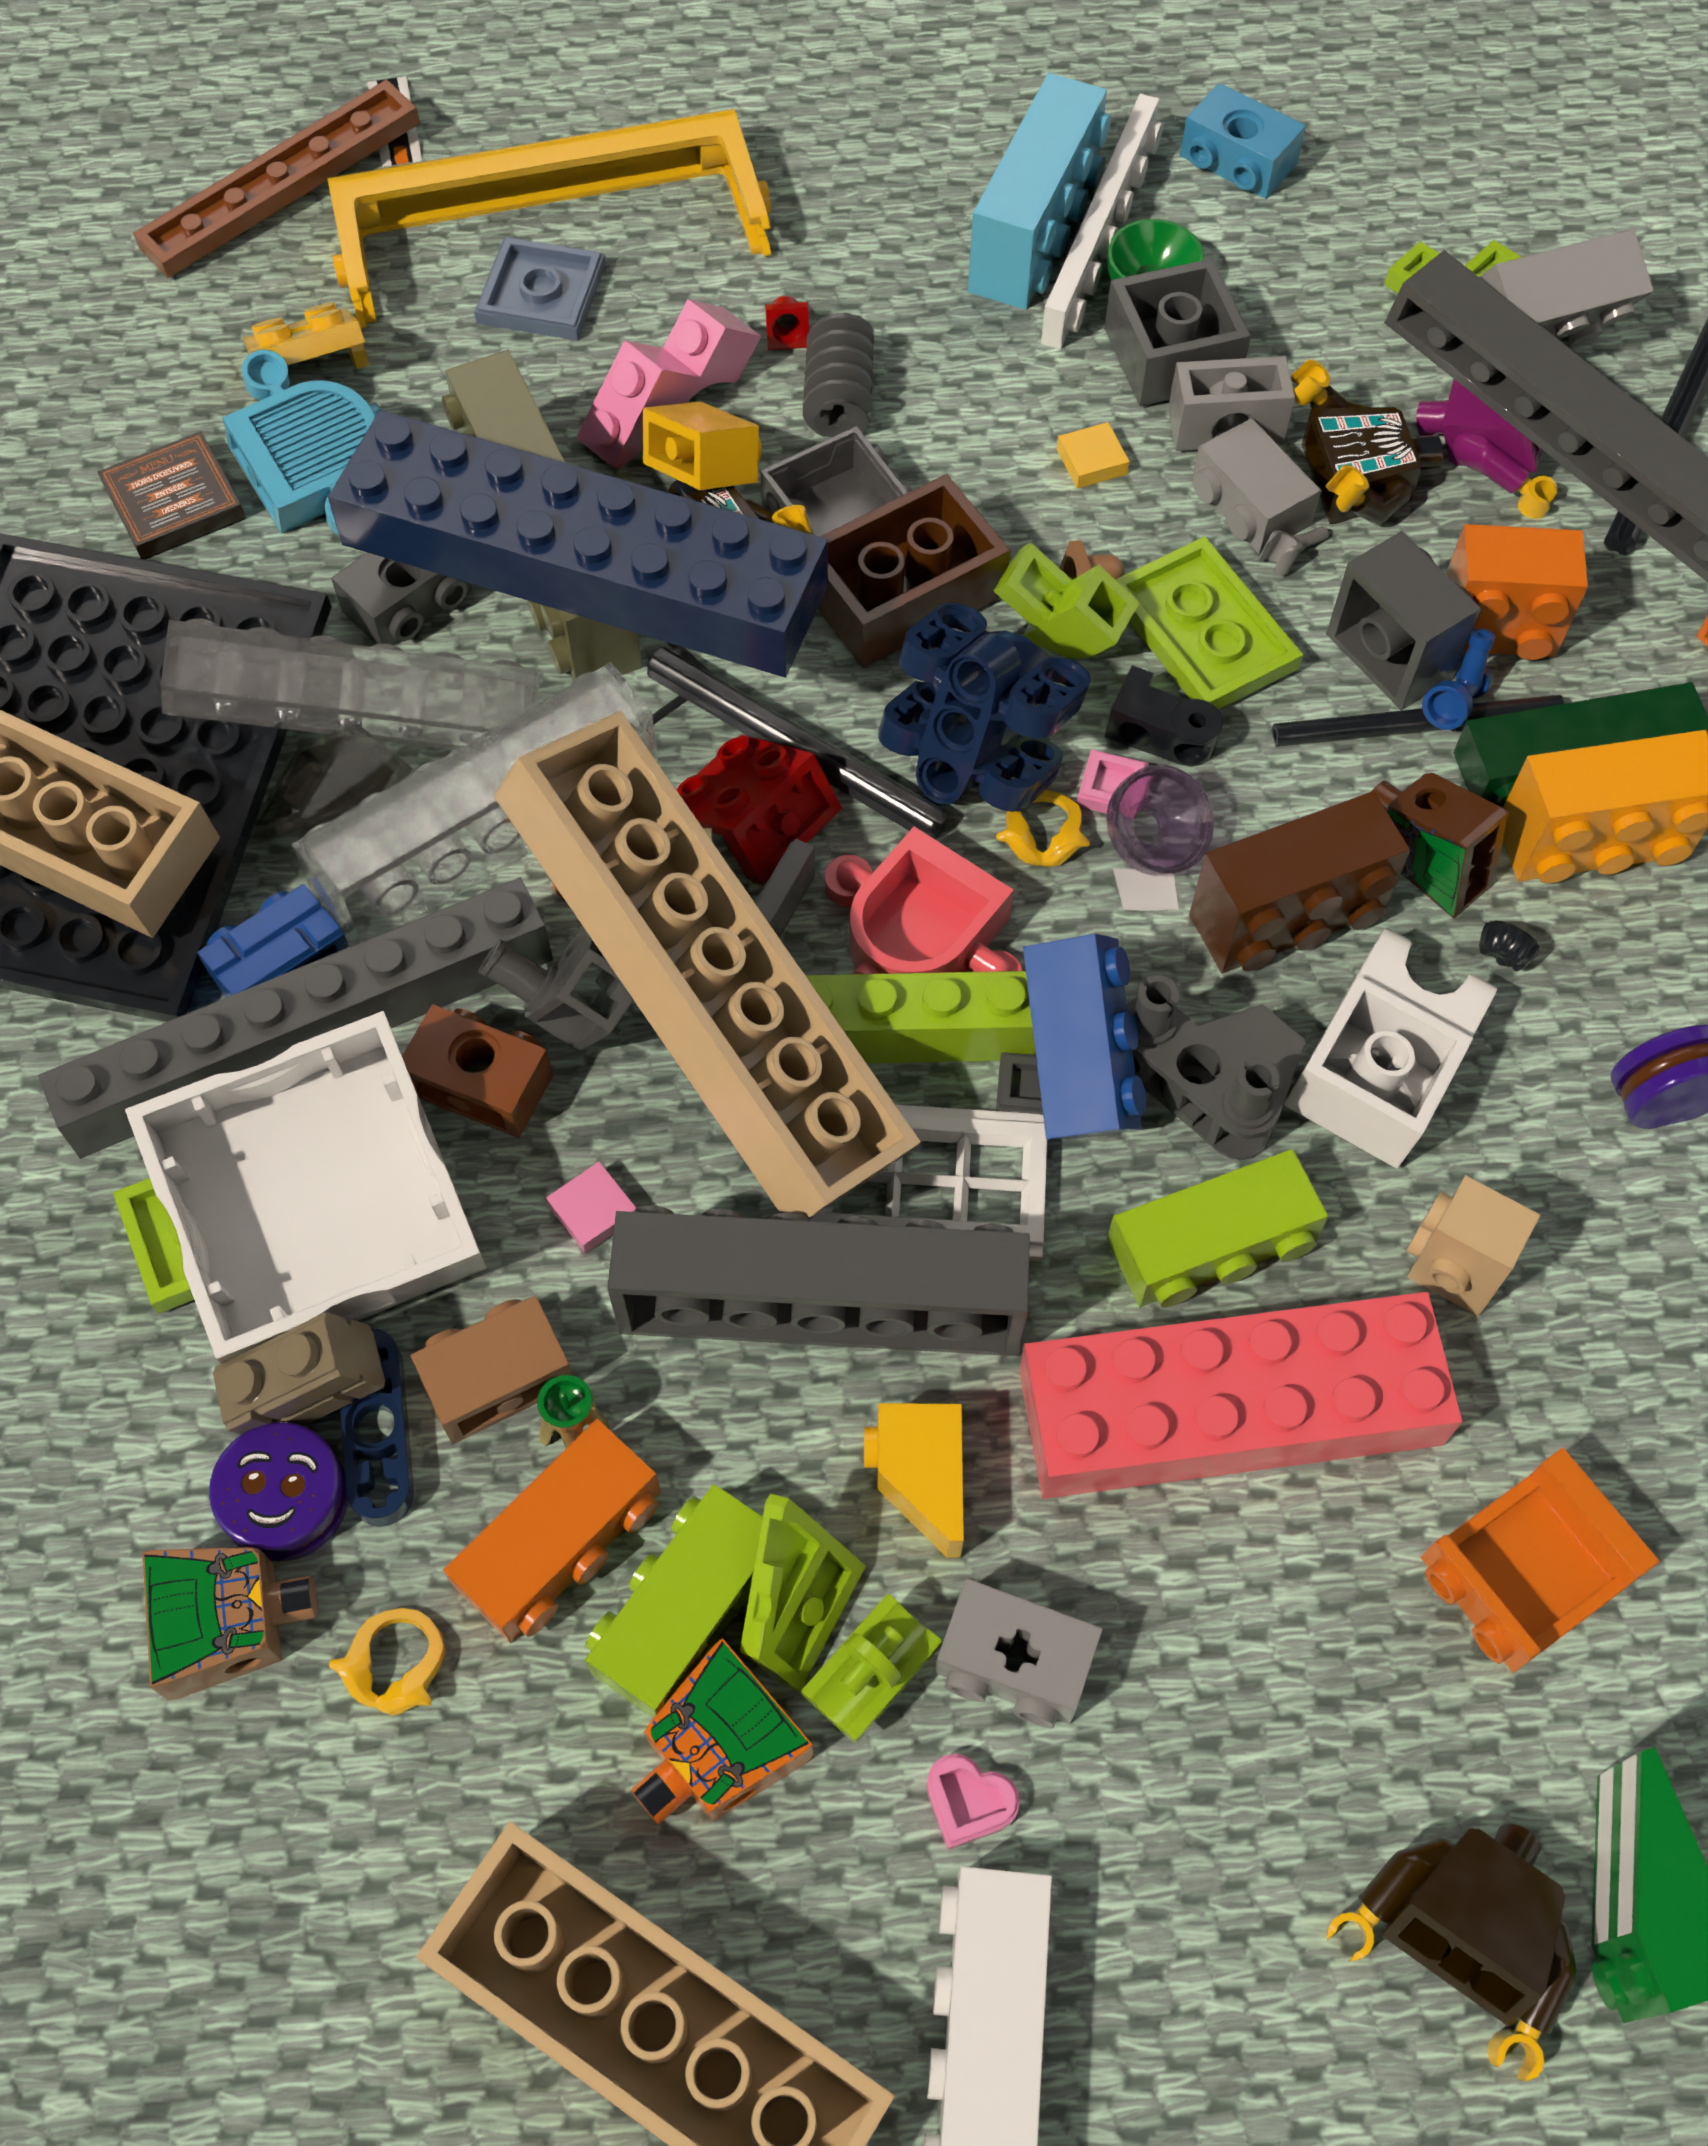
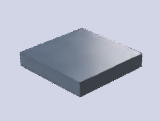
(540, 288)

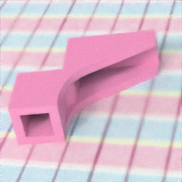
(702, 350)

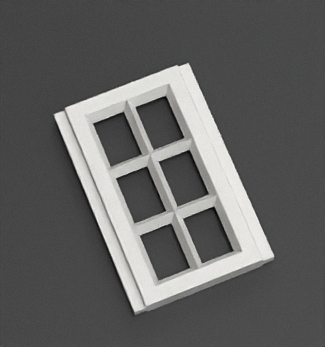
(969, 1128)

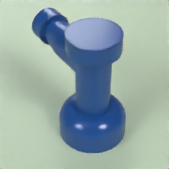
(1451, 702)

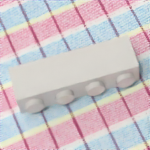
(993, 2009)

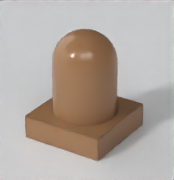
(1078, 562)

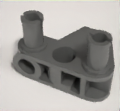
(551, 995)
(1235, 1063)

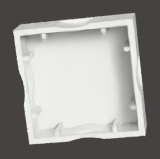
(305, 1187)

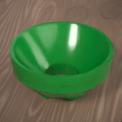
(1150, 247)

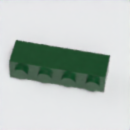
(1496, 746)

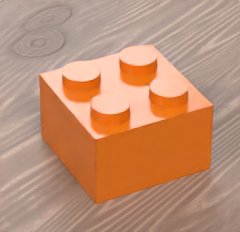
(1523, 583)

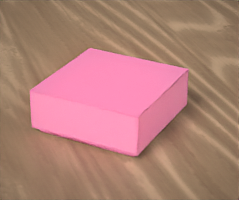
(1102, 777)
(589, 1206)

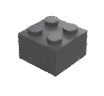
(1171, 319)
(1402, 619)

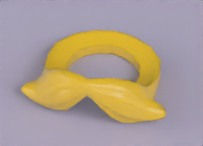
(1062, 845)
(401, 1694)

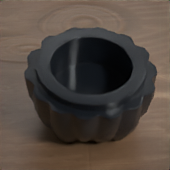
(1508, 944)

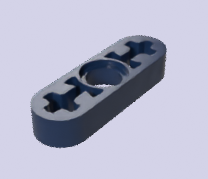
(398, 1471)

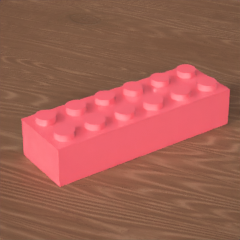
(1237, 1394)

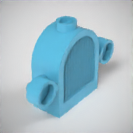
(295, 439)

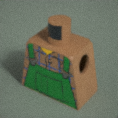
(216, 1615)

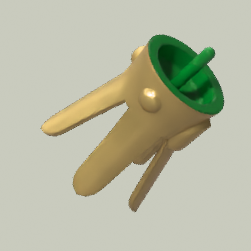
(566, 1407)

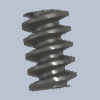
(838, 374)

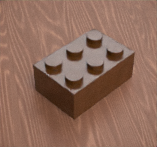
(907, 562)
(1298, 883)

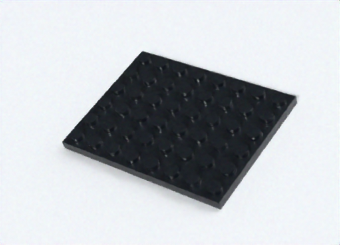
(87, 665)

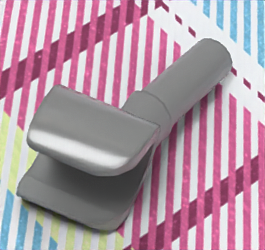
(1284, 547)

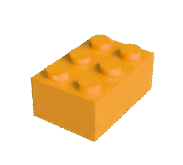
(1608, 807)

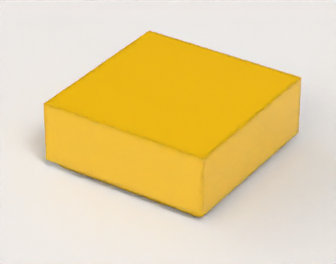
(1092, 455)

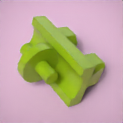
(871, 1668)

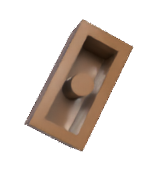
(490, 1367)

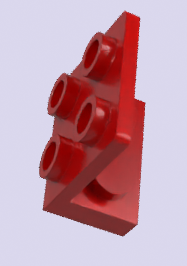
(760, 801)

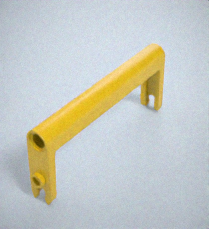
(542, 175)

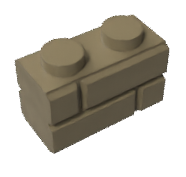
(299, 1374)

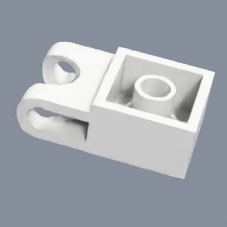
(1388, 1054)

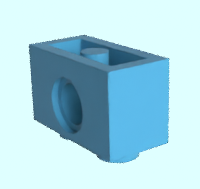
(1242, 140)

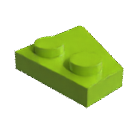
(795, 1592)

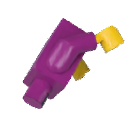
(1488, 445)

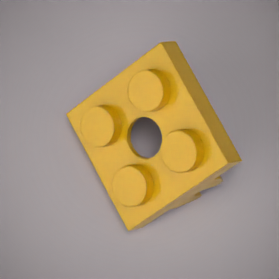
(319, 334)

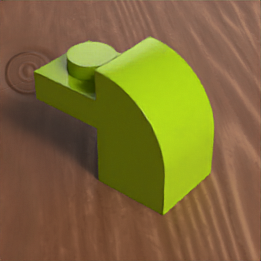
(1066, 614)

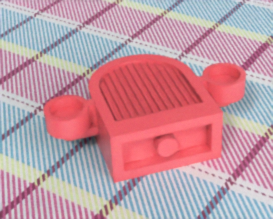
(921, 910)

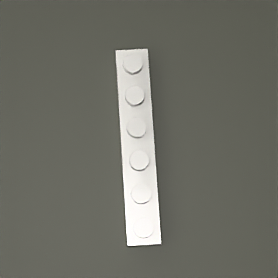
(1109, 205)

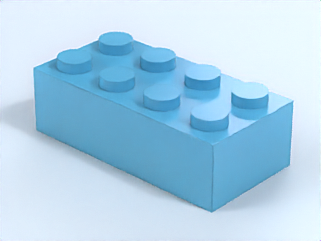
(1038, 191)

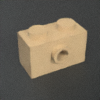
(1470, 1244)

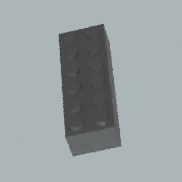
(819, 1281)

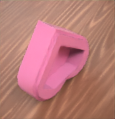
(968, 1801)

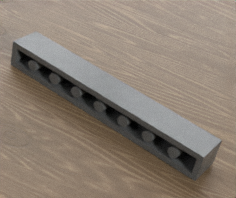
(1559, 403)
(393, 973)

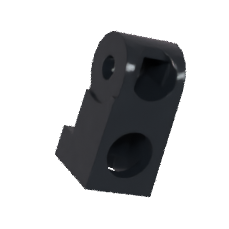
(1163, 722)

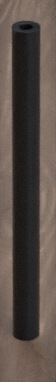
(1391, 722)

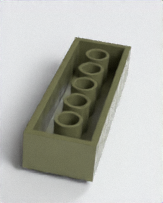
(495, 405)

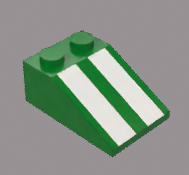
(1647, 1894)

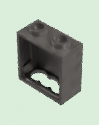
(832, 481)

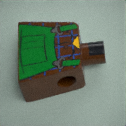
(1450, 837)

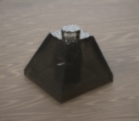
(326, 782)

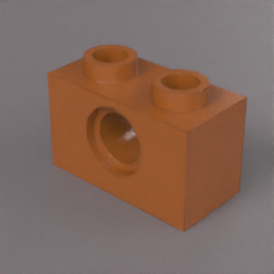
(498, 1096)

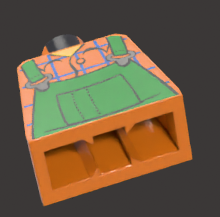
(719, 1741)

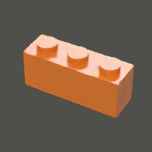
(555, 1532)

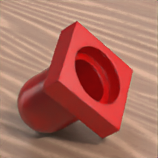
(791, 337)

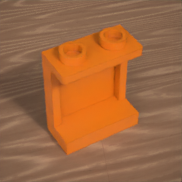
(1537, 1561)

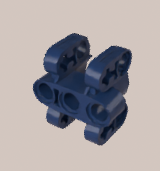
(980, 717)

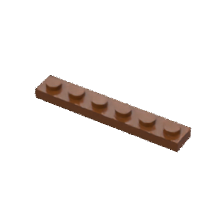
(276, 178)

